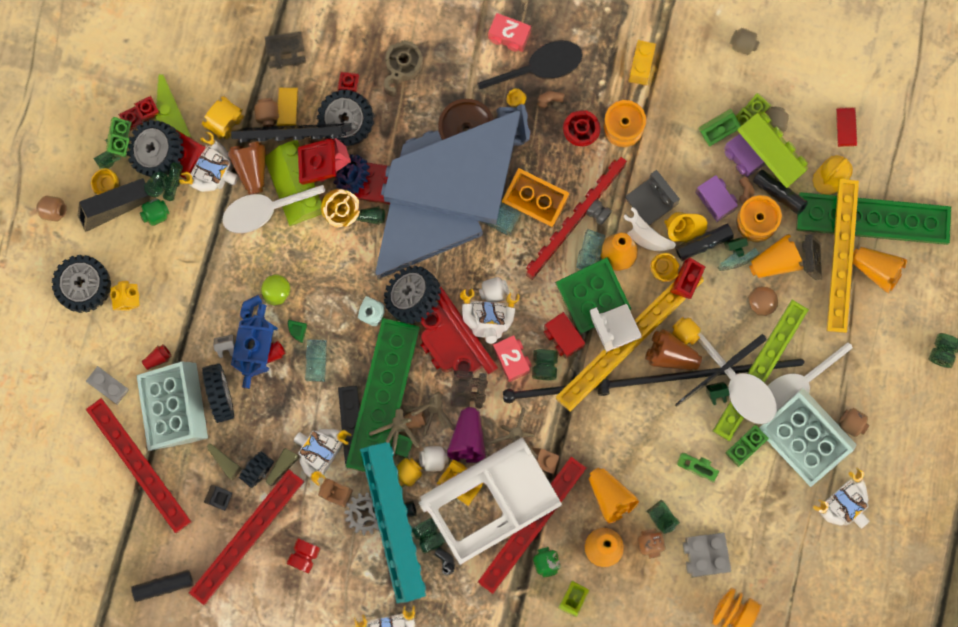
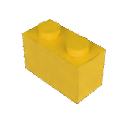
(642, 62)

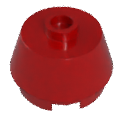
(581, 128)

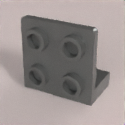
(653, 198)

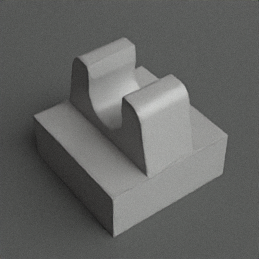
(224, 343)

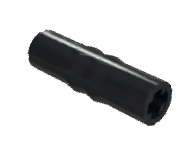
(780, 192)
(704, 242)
(162, 586)

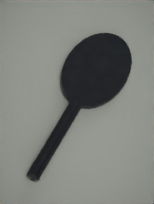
(547, 62)
(735, 359)

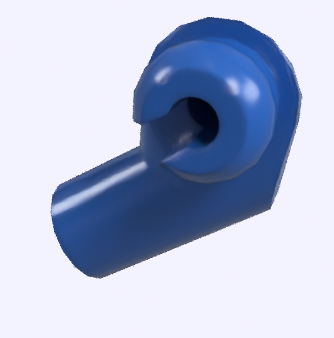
(248, 306)

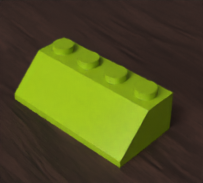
(773, 149)
(285, 176)

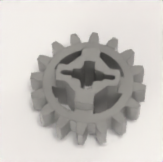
(361, 522)

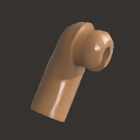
(748, 189)

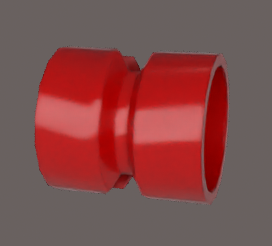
(302, 557)

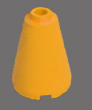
(620, 251)
(777, 259)
(879, 267)
(611, 495)
(598, 553)

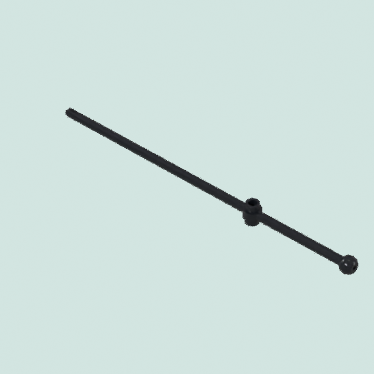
(603, 387)

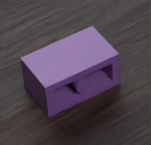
(743, 155)
(717, 198)

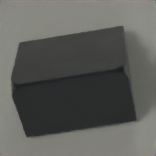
(218, 497)

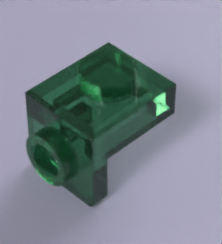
(106, 159)
(663, 517)

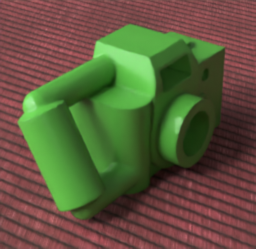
(698, 467)

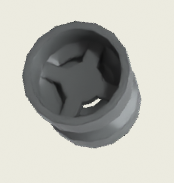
(598, 211)

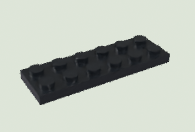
(298, 132)

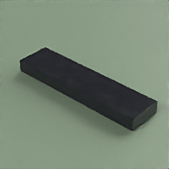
(349, 413)

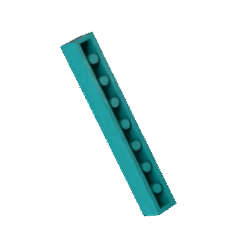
(393, 522)

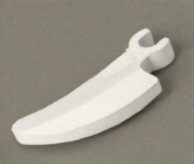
(647, 236)

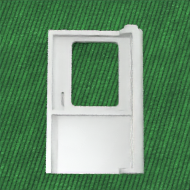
(516, 486)

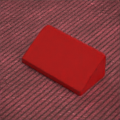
(688, 278)

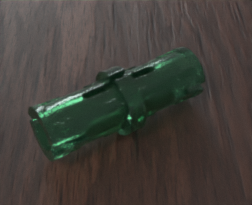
(174, 176)

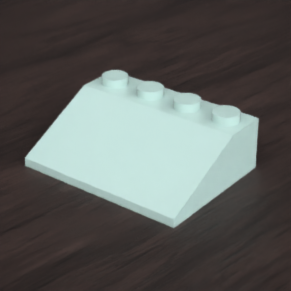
(172, 406)
(807, 437)

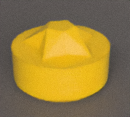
(516, 97)

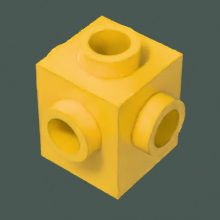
(125, 296)

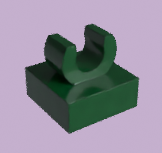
(736, 245)
(716, 391)

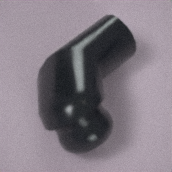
(448, 563)

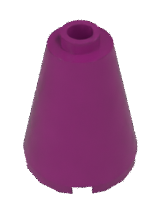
(467, 438)

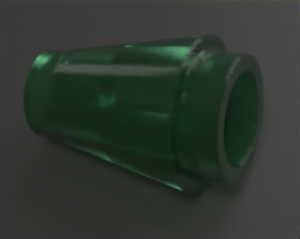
(372, 215)

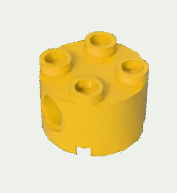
(222, 118)

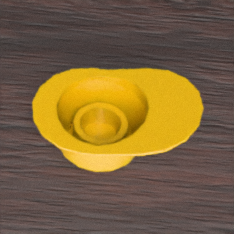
(828, 174)
(684, 226)

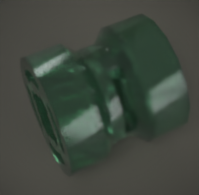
(156, 184)

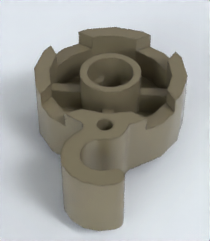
(402, 71)

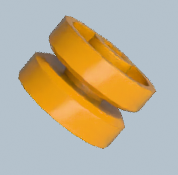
(614, 123)
(767, 213)

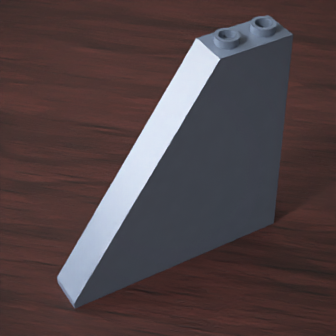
(457, 175)
(417, 233)

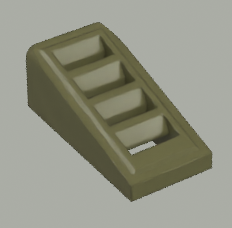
(283, 463)
(228, 466)

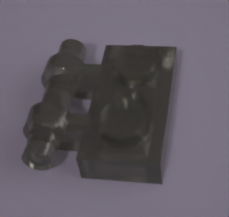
(285, 44)
(462, 387)

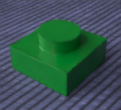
(403, 446)

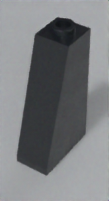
(111, 204)

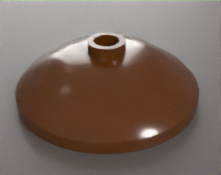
(461, 115)

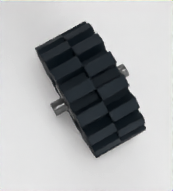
(256, 469)

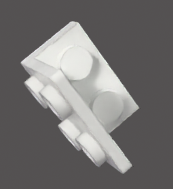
(615, 327)

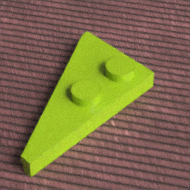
(168, 109)

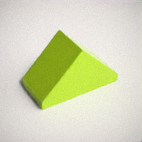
(573, 599)

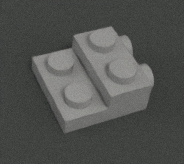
(707, 555)

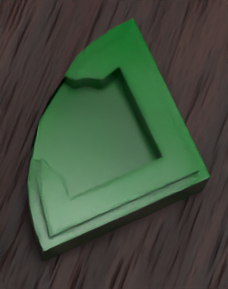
(297, 330)

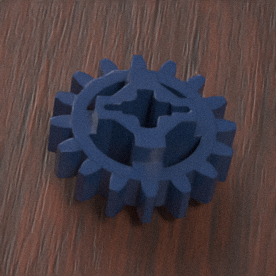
(352, 174)

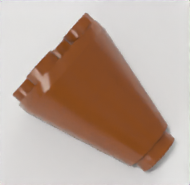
(249, 165)
(671, 352)

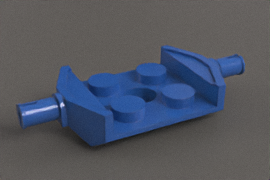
(254, 360)

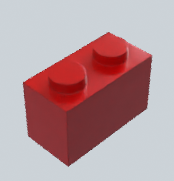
(563, 335)

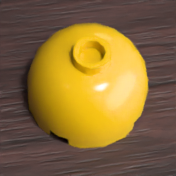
(340, 207)

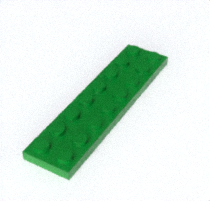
(880, 219)
(383, 387)

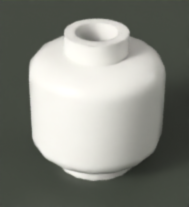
(494, 290)
(433, 458)

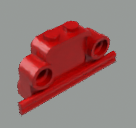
(452, 341)

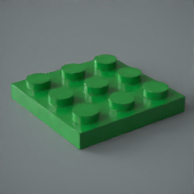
(590, 289)

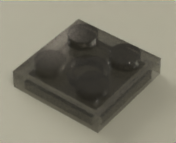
(813, 262)

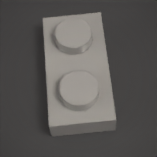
(107, 385)

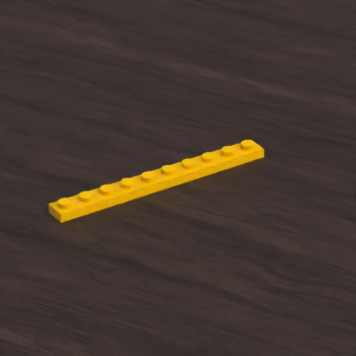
(608, 361)

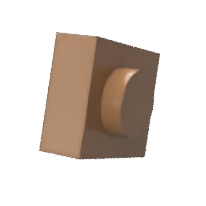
(546, 460)
(335, 492)

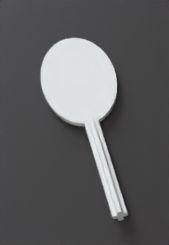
(256, 210)
(788, 385)
(747, 393)

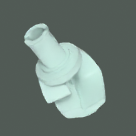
(371, 311)

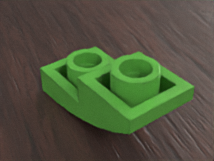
(118, 136)
(747, 445)

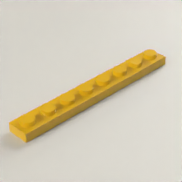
(842, 256)

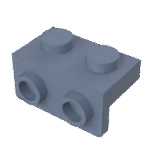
(523, 131)

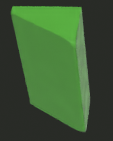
(720, 127)

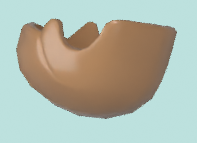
(763, 300)

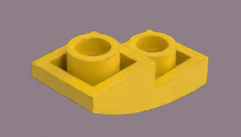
(287, 106)

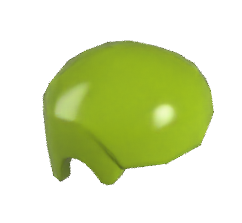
(275, 289)

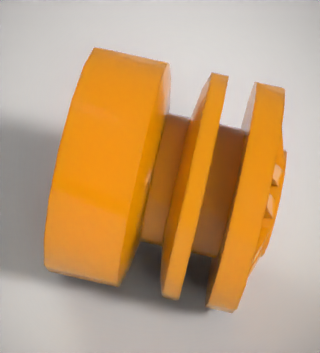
(735, 612)

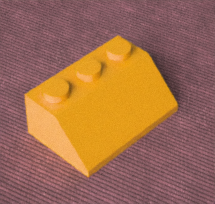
(536, 197)

